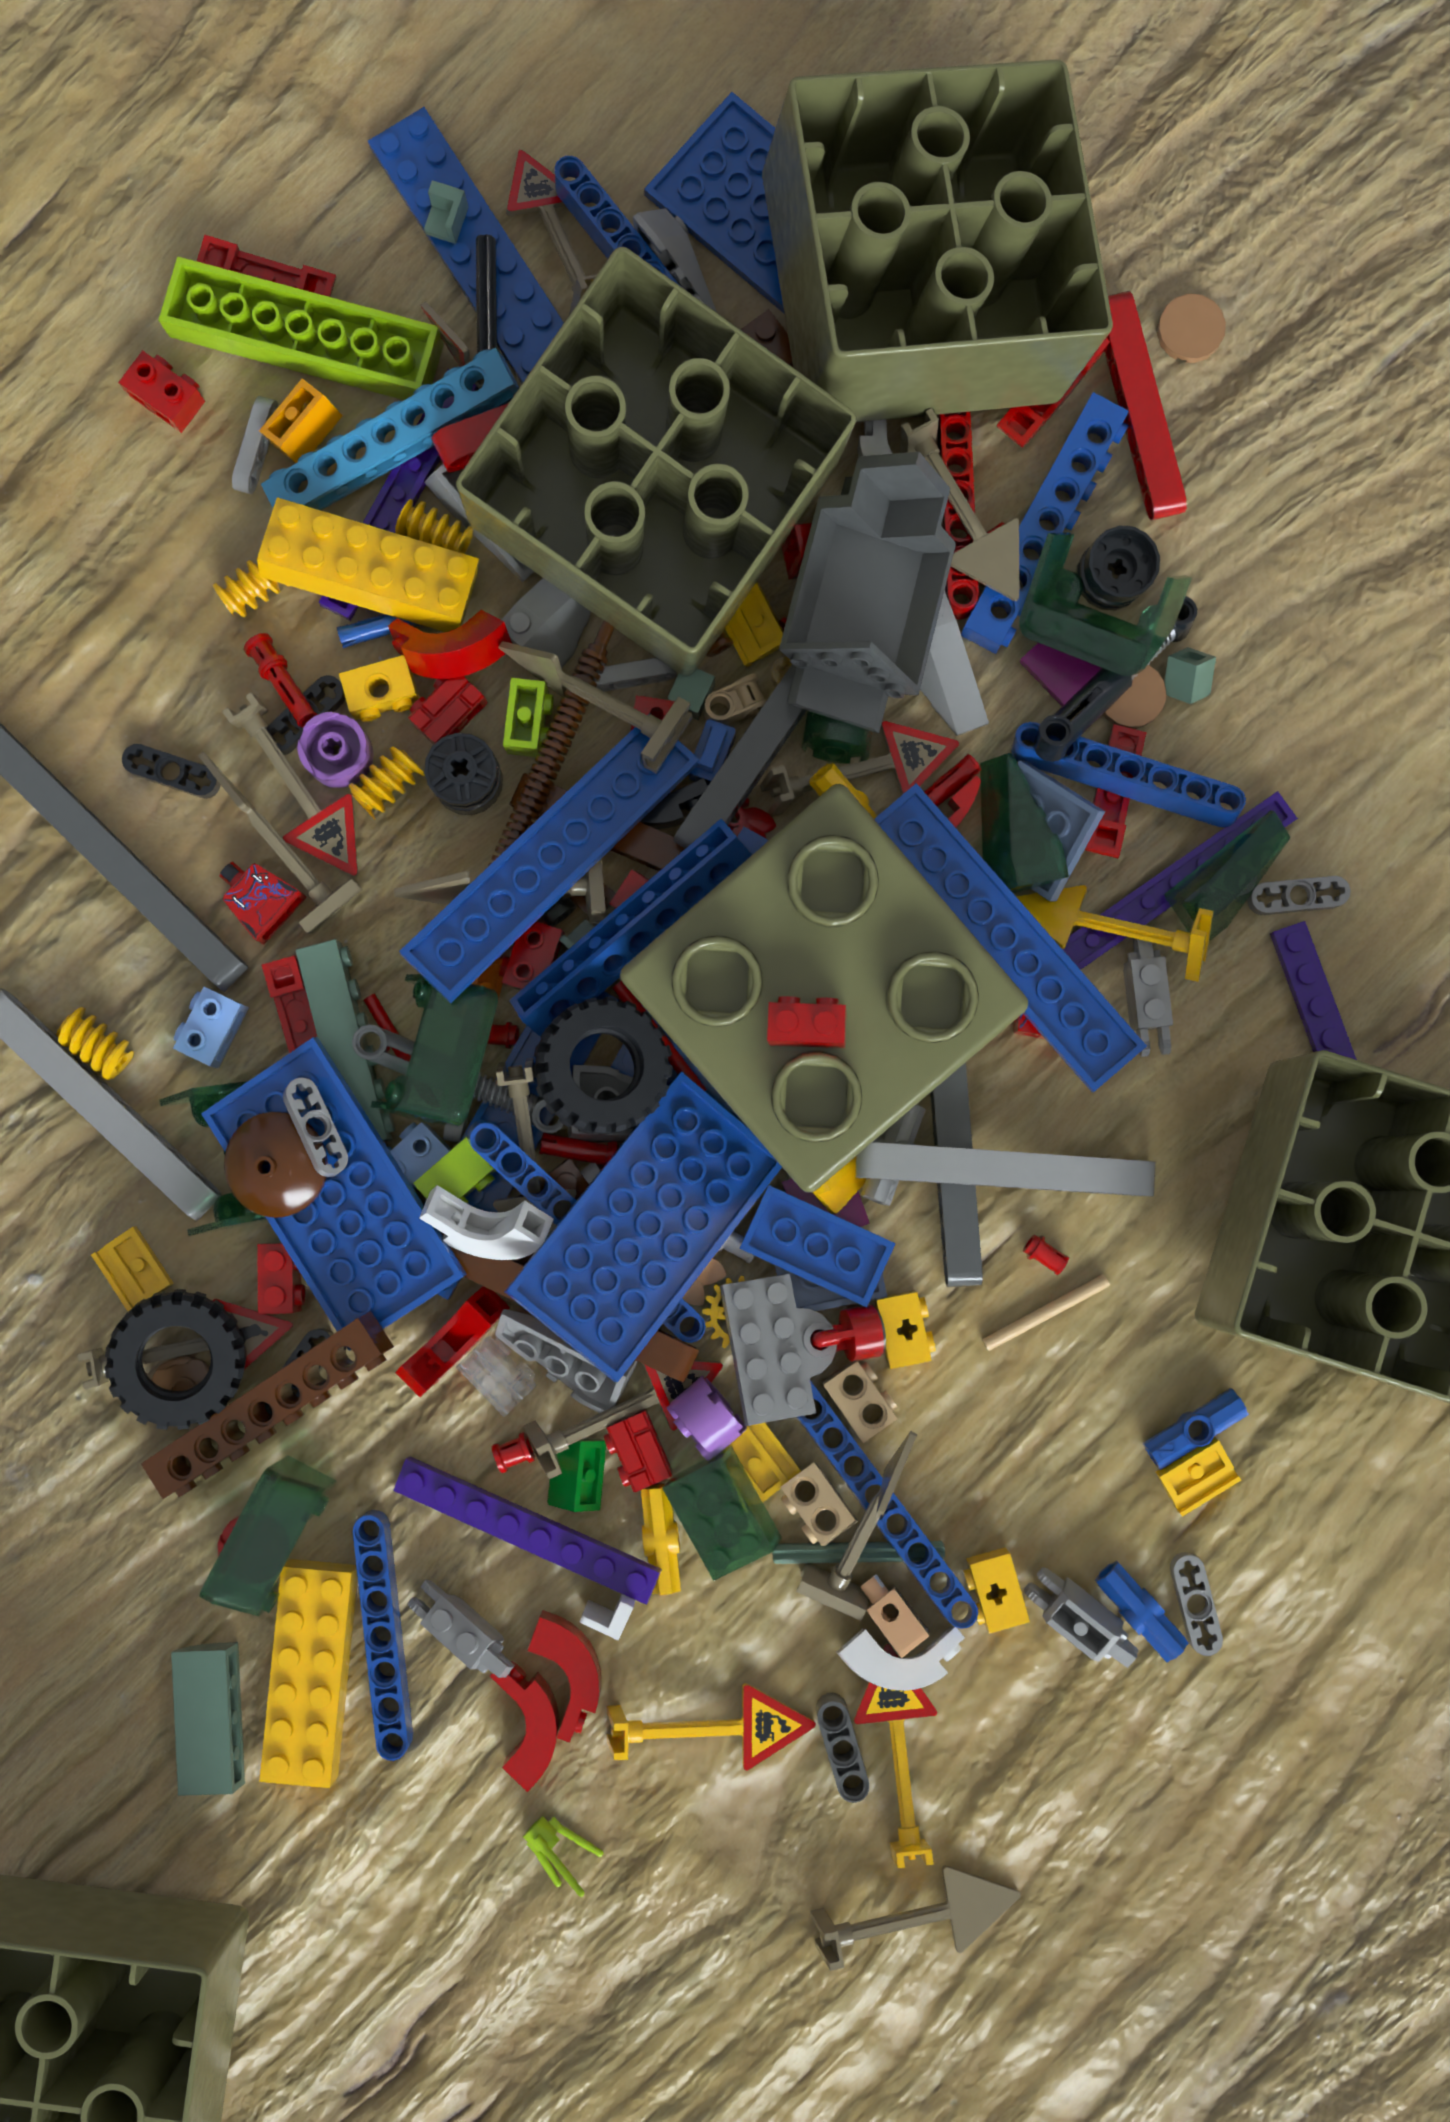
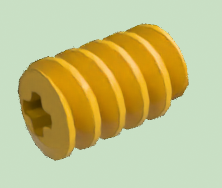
(426, 528)
(245, 589)
(385, 781)
(93, 1044)

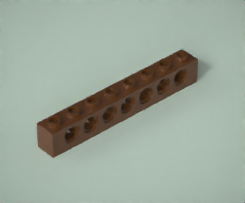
(168, 1466)

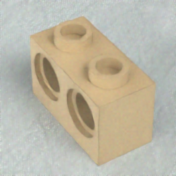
(854, 1403)
(825, 1499)

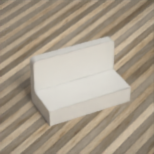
(606, 1620)

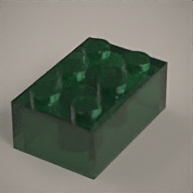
(722, 1513)

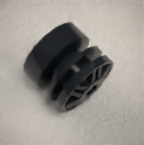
(1135, 563)
(463, 793)

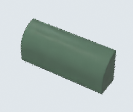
(208, 1719)

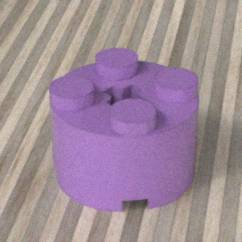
(317, 745)
(706, 1418)

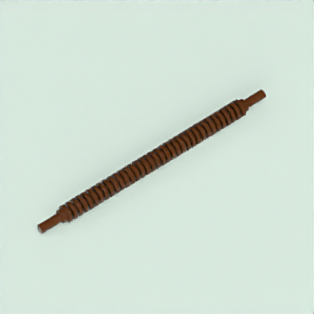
(569, 714)

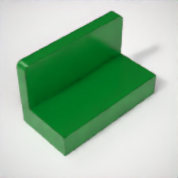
(581, 1477)

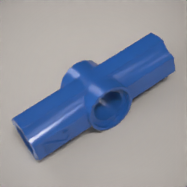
(1215, 1417)
(1141, 1611)

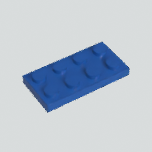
(817, 1246)

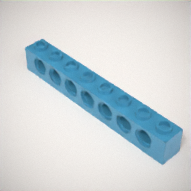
(408, 441)

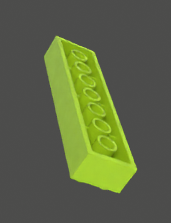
(299, 330)

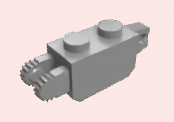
(1148, 995)
(1081, 1619)
(462, 1631)

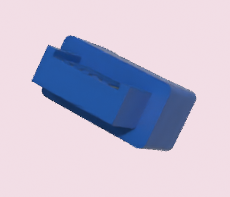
(712, 750)

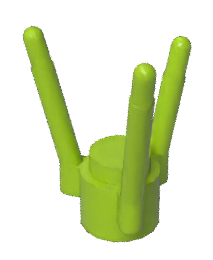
(542, 1839)

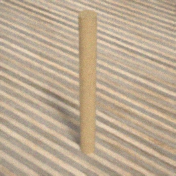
(1045, 1312)

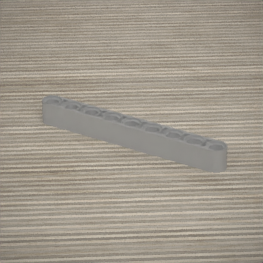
(105, 1109)
(1006, 1169)

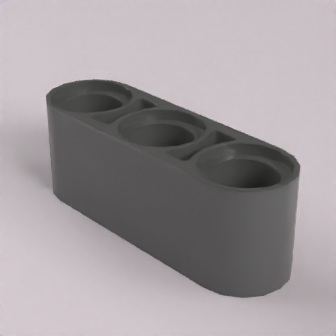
(842, 1764)

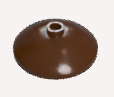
(292, 1178)

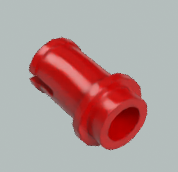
(504, 1035)
(1044, 1253)

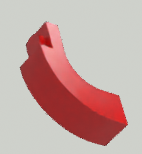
(452, 652)
(452, 1341)
(574, 1653)
(541, 1713)

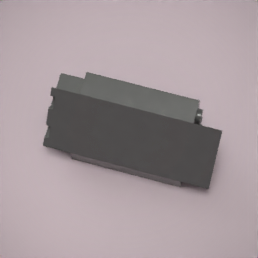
(869, 590)

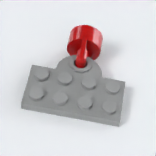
(784, 1346)

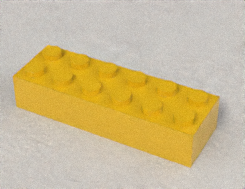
(367, 566)
(309, 1673)

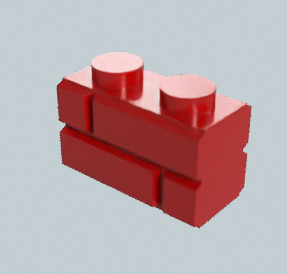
(447, 708)
(639, 1451)

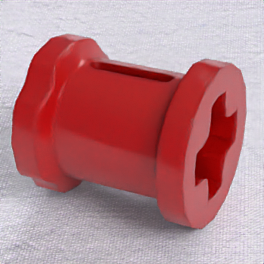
(513, 1452)

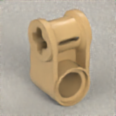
(741, 698)

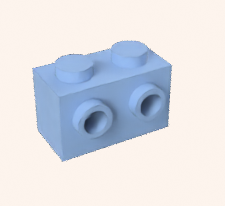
(209, 1027)
(418, 1151)

